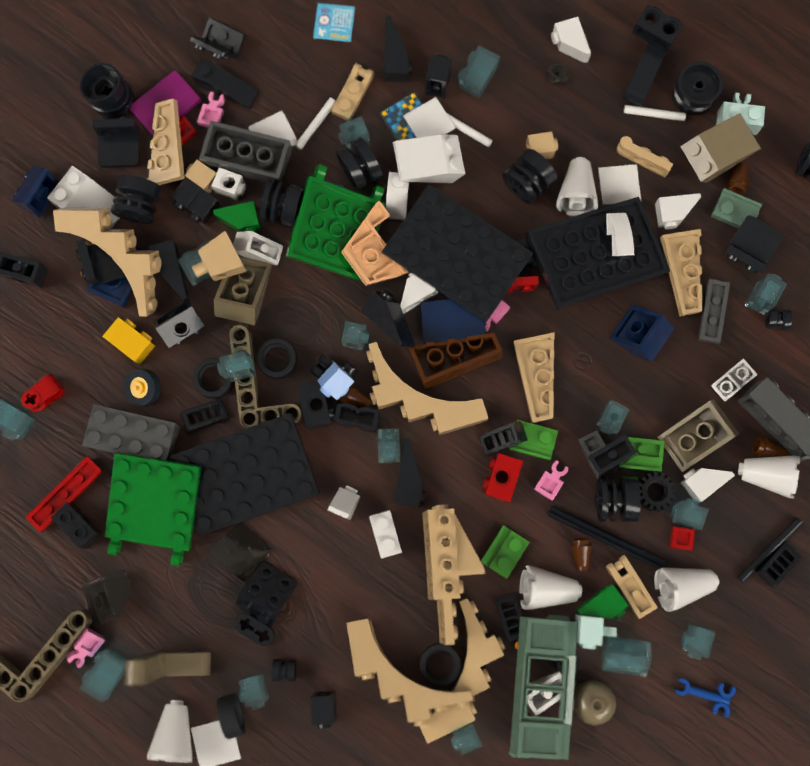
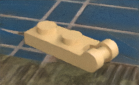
(352, 92)
(643, 157)
(631, 587)

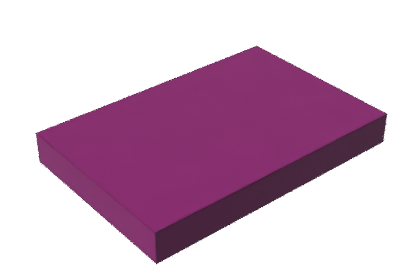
(170, 87)

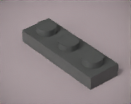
(713, 311)

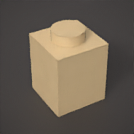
(543, 144)
(201, 175)

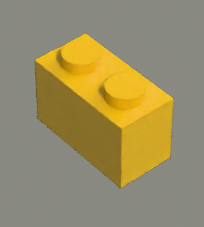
(128, 340)

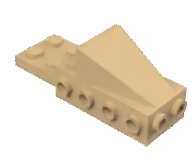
(447, 544)

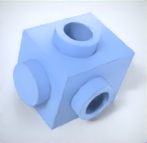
(335, 382)

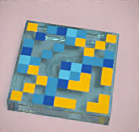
(394, 116)

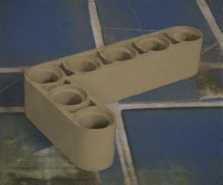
(251, 386)
(42, 660)
(155, 665)

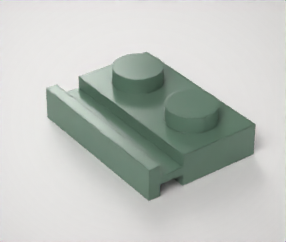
(734, 208)

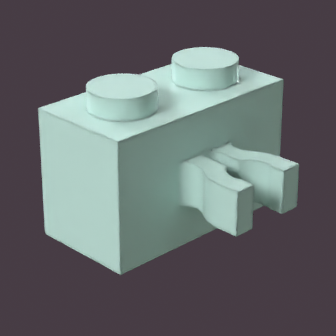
(752, 114)
(591, 631)

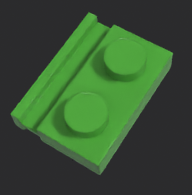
(539, 443)
(649, 455)
(505, 552)

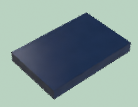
(115, 291)
(447, 321)

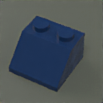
(35, 190)
(642, 332)

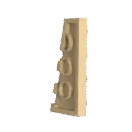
(166, 156)
(682, 255)
(536, 369)

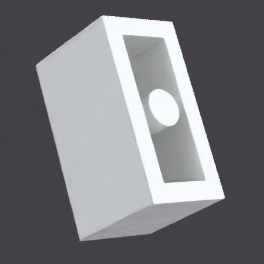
(385, 534)

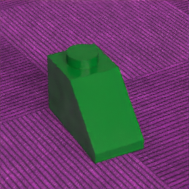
(239, 217)
(605, 604)

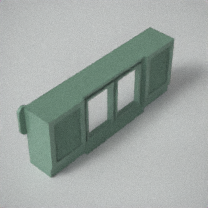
(539, 735)

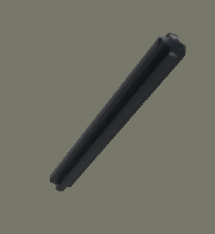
(607, 538)

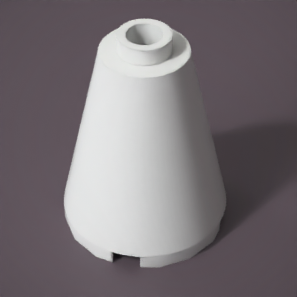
(578, 189)
(772, 473)
(683, 586)
(547, 589)
(172, 735)

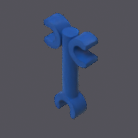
(721, 699)

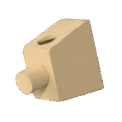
(219, 259)

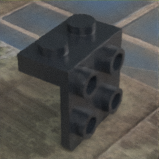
(220, 39)
(117, 142)
(754, 244)
(97, 264)
(266, 593)

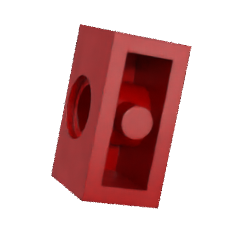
(511, 468)

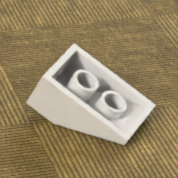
(429, 159)
(80, 191)

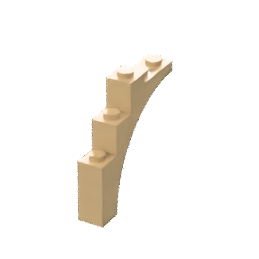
(120, 244)
(447, 414)
(479, 652)
(419, 700)

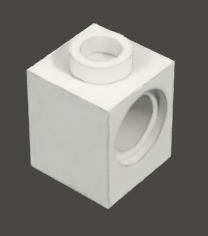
(222, 178)

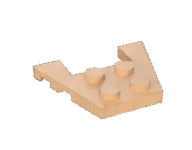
(366, 248)

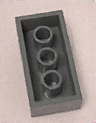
(245, 152)
(779, 417)
(130, 433)

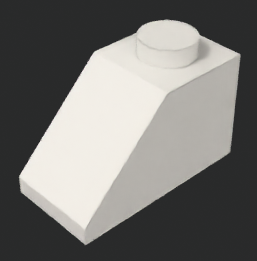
(571, 39)
(397, 197)
(673, 209)
(257, 247)
(415, 293)
(704, 482)
(344, 502)
(540, 700)

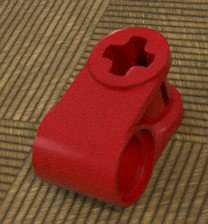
(44, 392)

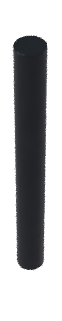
(769, 550)

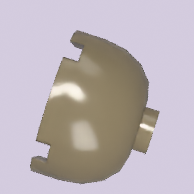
(594, 702)

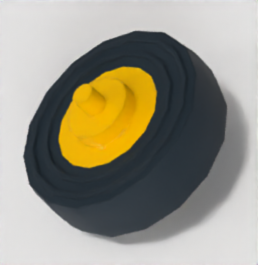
(142, 387)

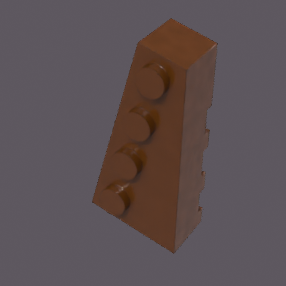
(454, 357)

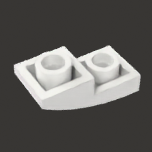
(621, 232)
(734, 380)

